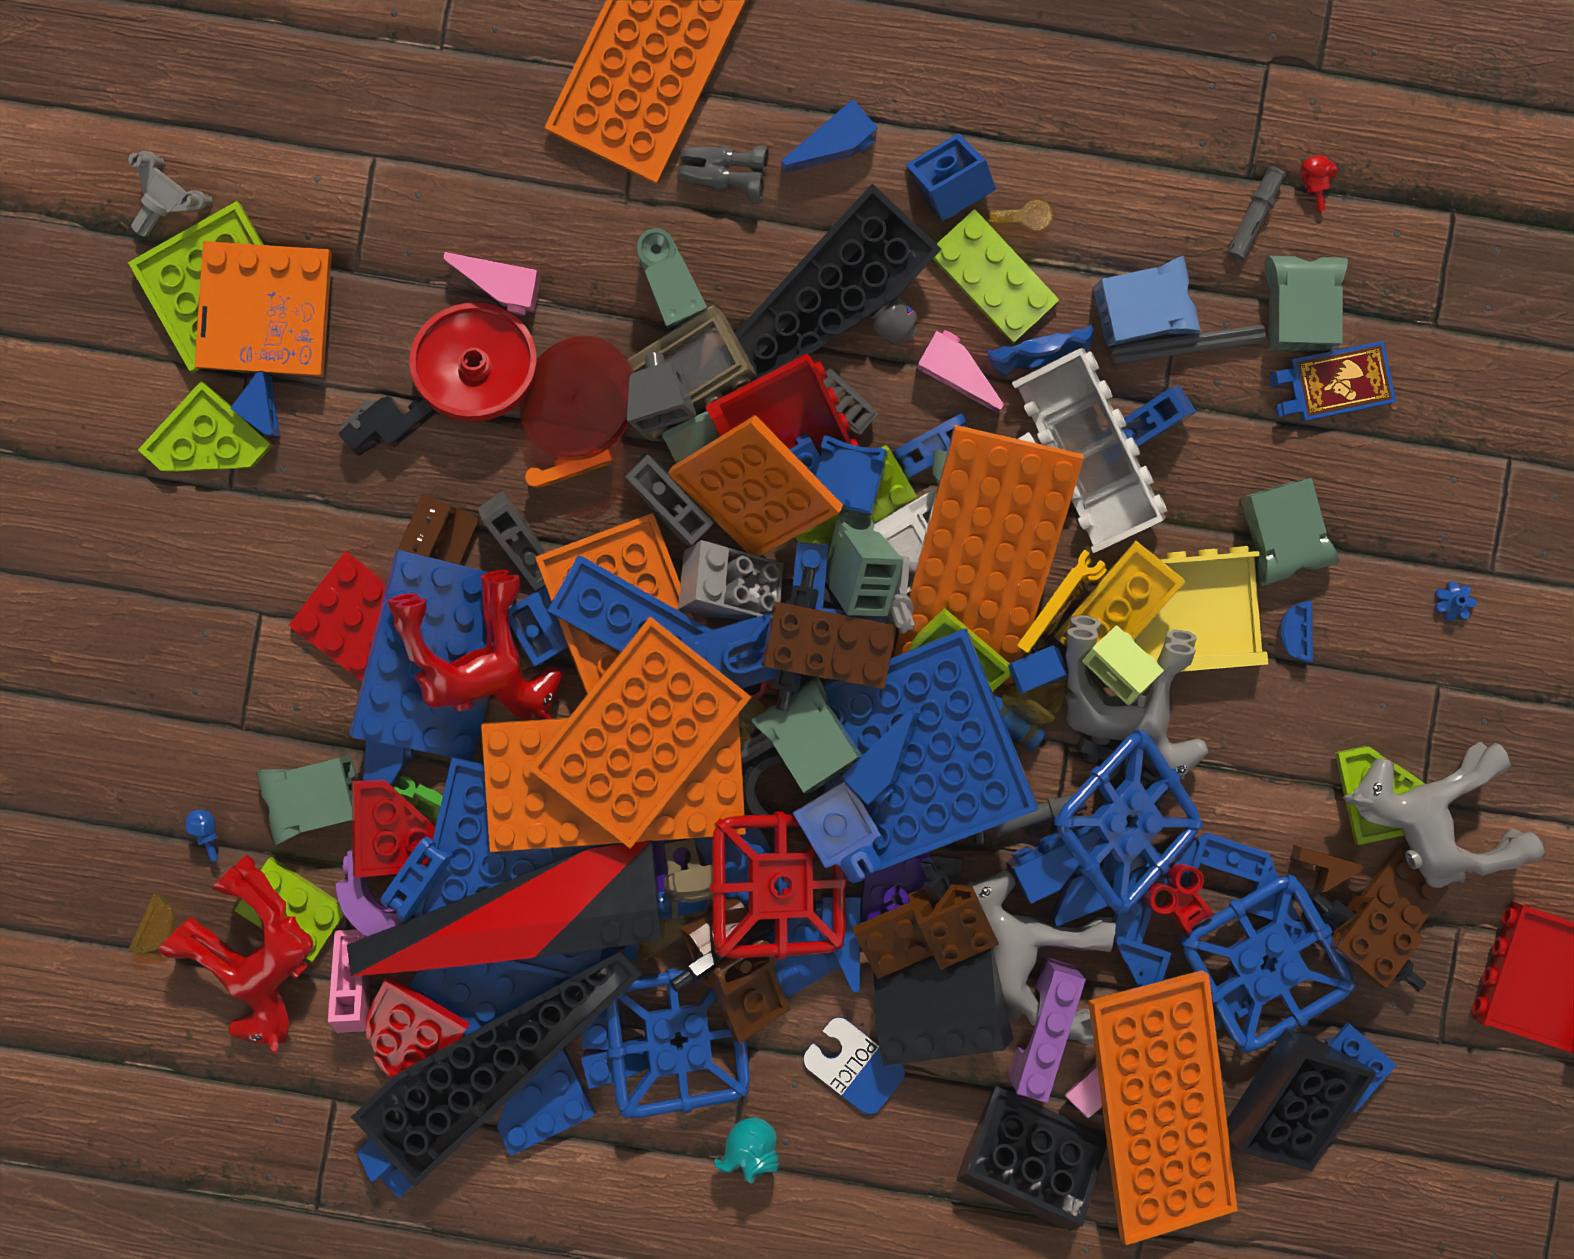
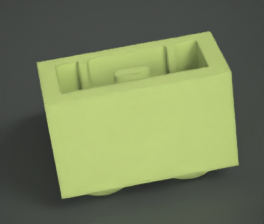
(1122, 665)

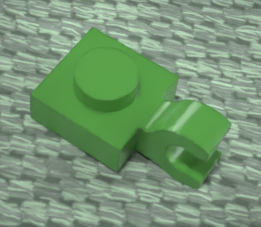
(422, 798)

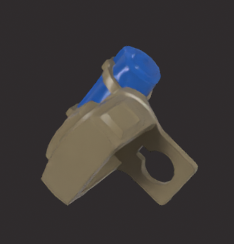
(686, 889)

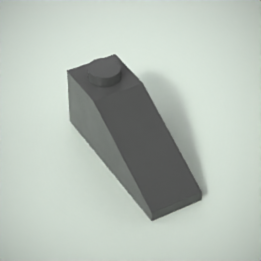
(668, 501)
(513, 535)

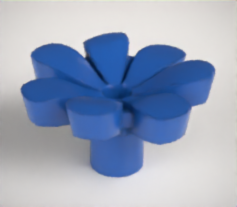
(1454, 601)

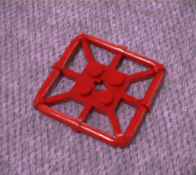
(764, 901)

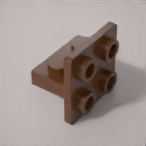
(439, 531)

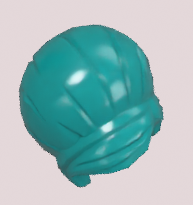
(751, 1147)

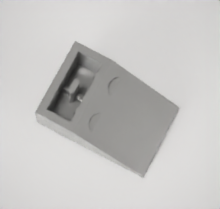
(728, 582)

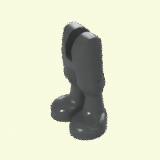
(715, 172)

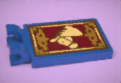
(1337, 382)

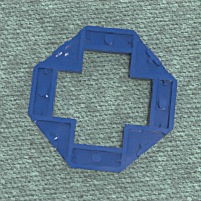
(1150, 963)

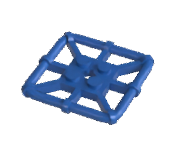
(1111, 820)
(1287, 970)
(666, 1058)

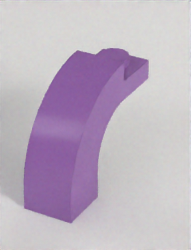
(360, 905)

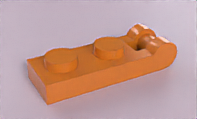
(566, 469)

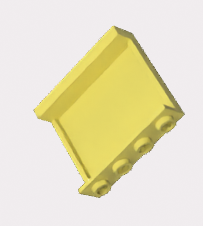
(1216, 606)

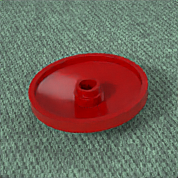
(473, 362)

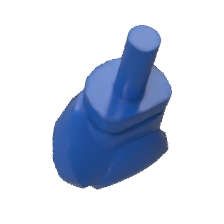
(203, 827)

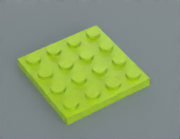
(173, 273)

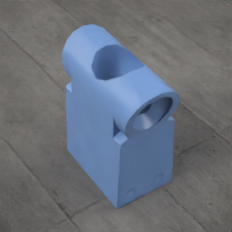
(1146, 304)

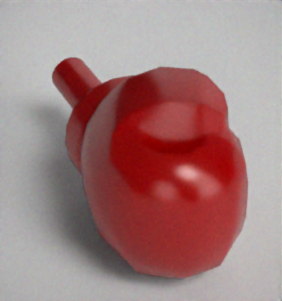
(1316, 174)

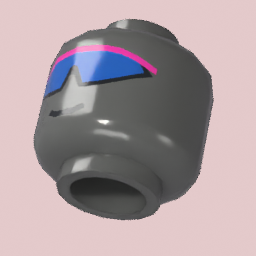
(895, 321)

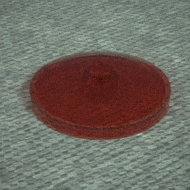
(578, 398)

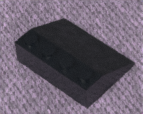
(941, 1012)
(1297, 1101)
(1033, 1159)

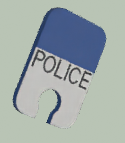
(857, 1069)

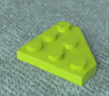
(205, 436)
(1352, 768)

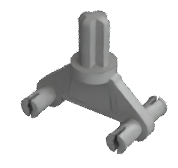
(161, 193)
(902, 606)

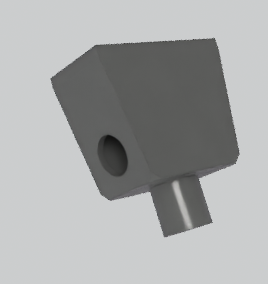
(658, 396)

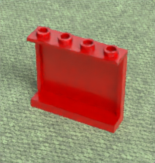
(788, 403)
(1531, 978)

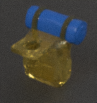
(1029, 711)

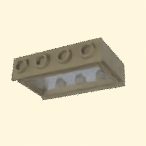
(706, 356)

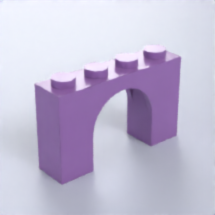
(1036, 1066)

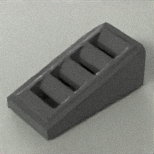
(867, 413)

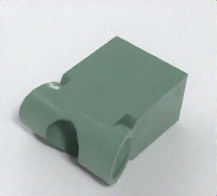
(669, 278)
(1305, 303)
(1287, 530)
(862, 566)
(809, 737)
(307, 796)

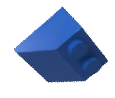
(951, 176)

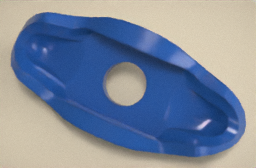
(1039, 351)

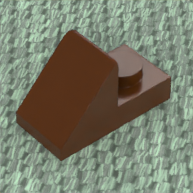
(1332, 869)

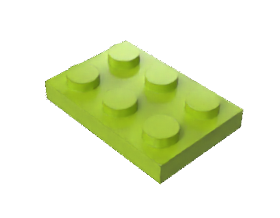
(312, 907)

